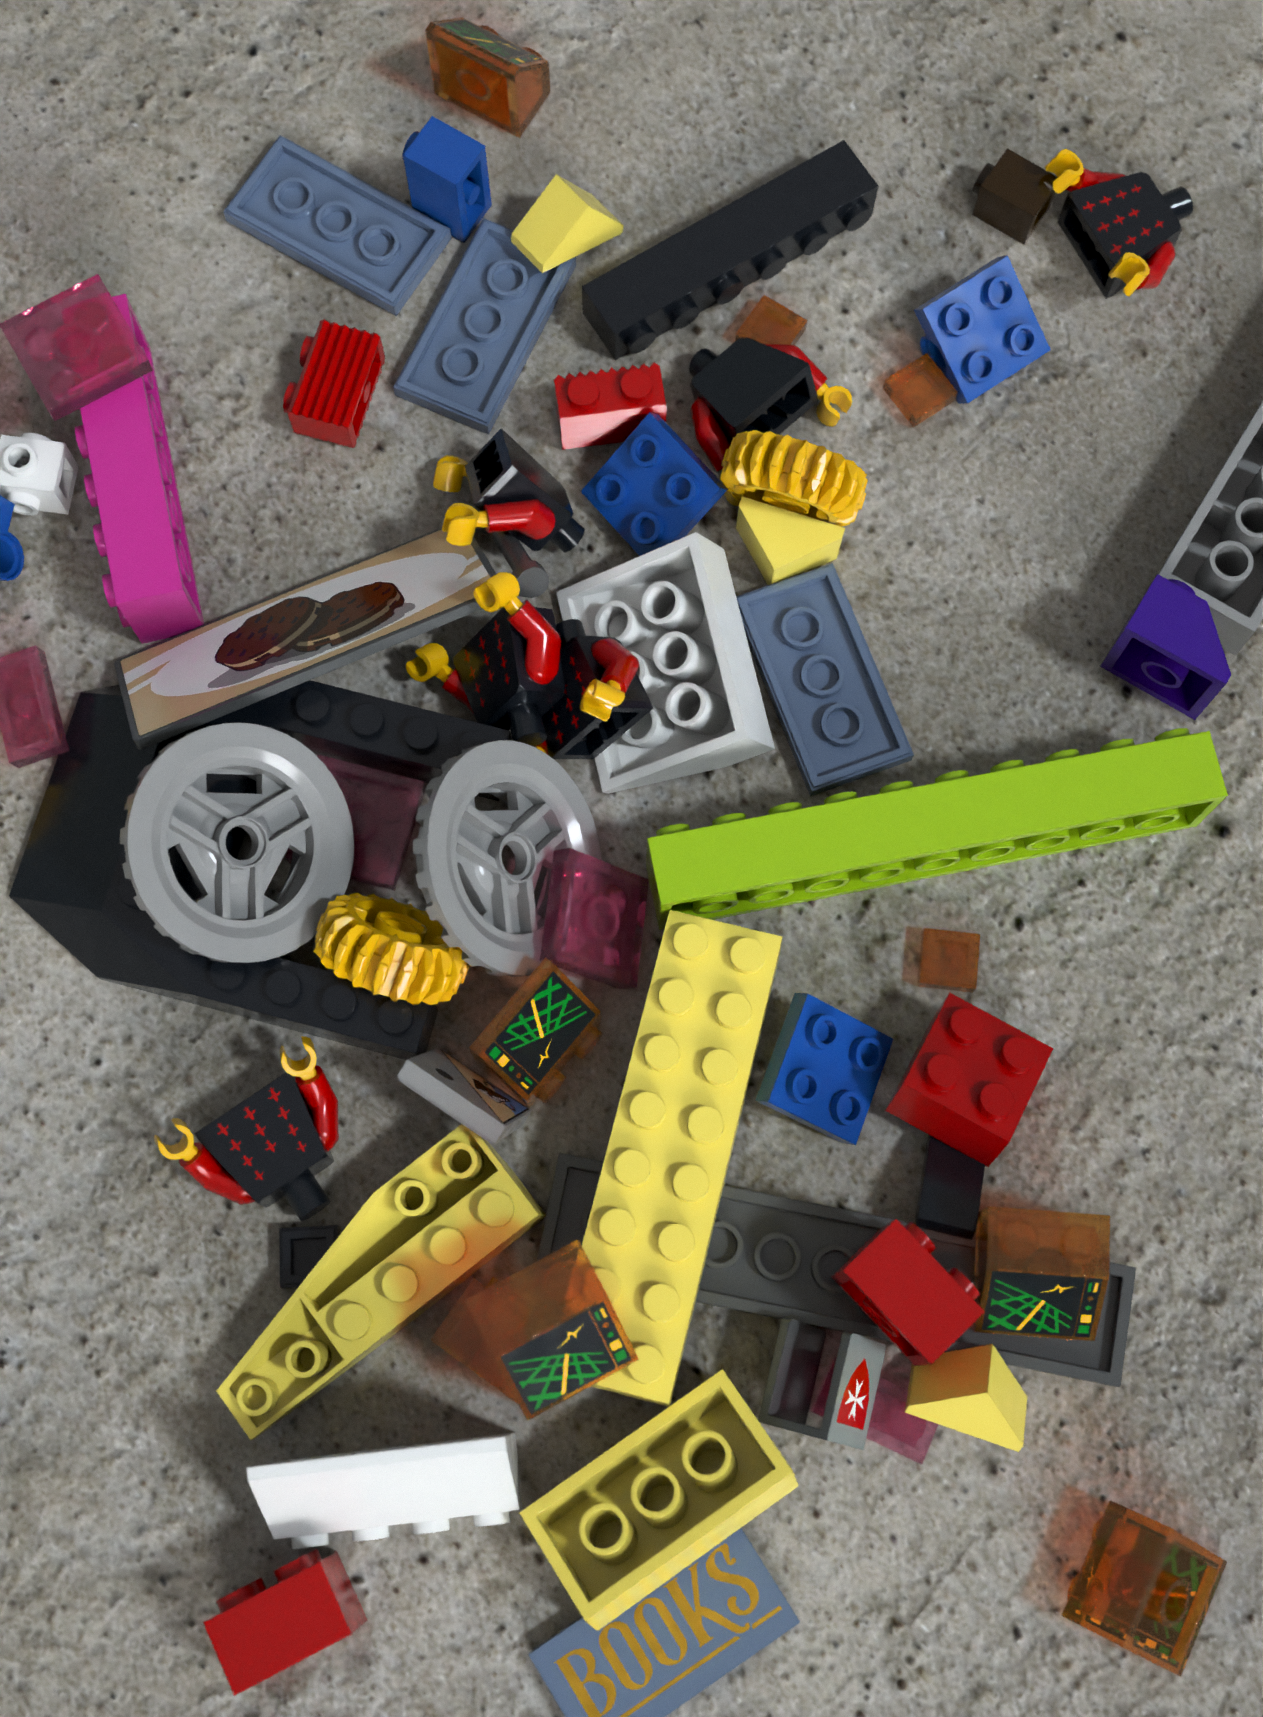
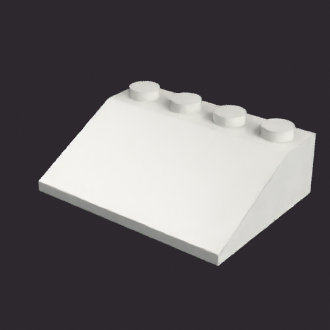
(693, 658)
(389, 1487)

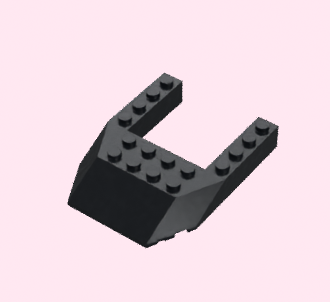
(79, 893)

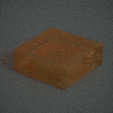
(772, 324)
(920, 390)
(948, 960)

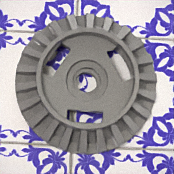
(293, 808)
(459, 851)

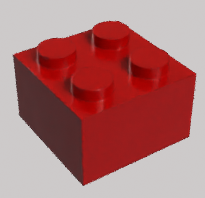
(969, 1080)
(910, 1292)
(283, 1624)

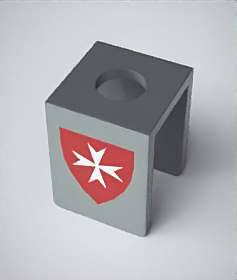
(794, 1377)

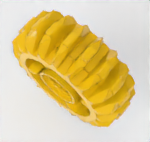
(794, 476)
(389, 949)

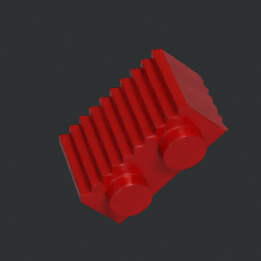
(335, 383)
(607, 405)

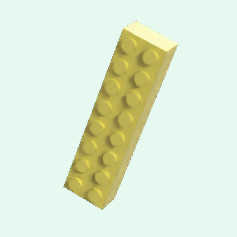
(676, 1138)

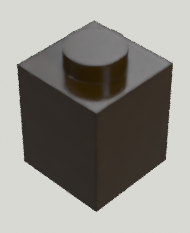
(1013, 195)

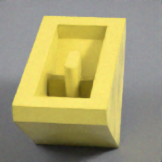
(563, 225)
(786, 541)
(970, 1394)

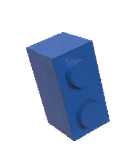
(448, 177)

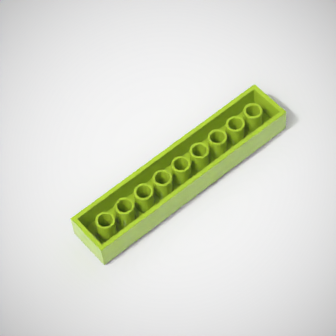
(934, 827)

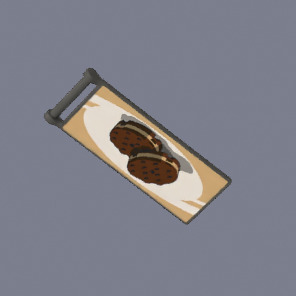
(310, 631)

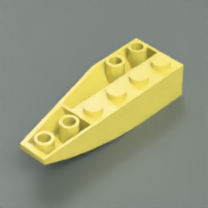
(382, 1272)

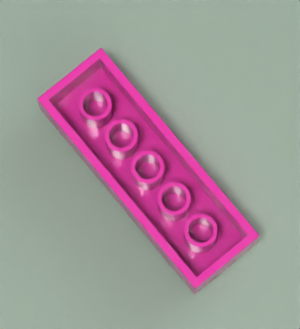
(139, 505)

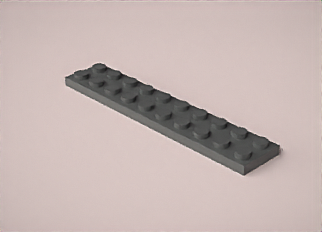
(779, 1259)

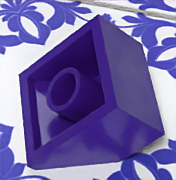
(1171, 648)

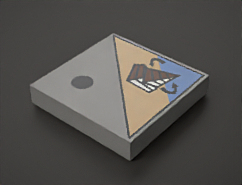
(464, 1094)

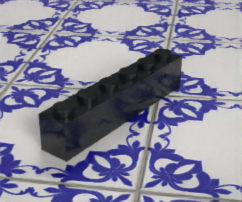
(729, 250)

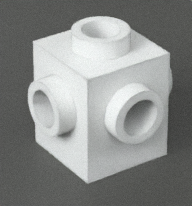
(36, 474)

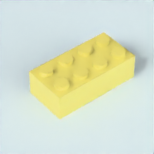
(659, 1500)

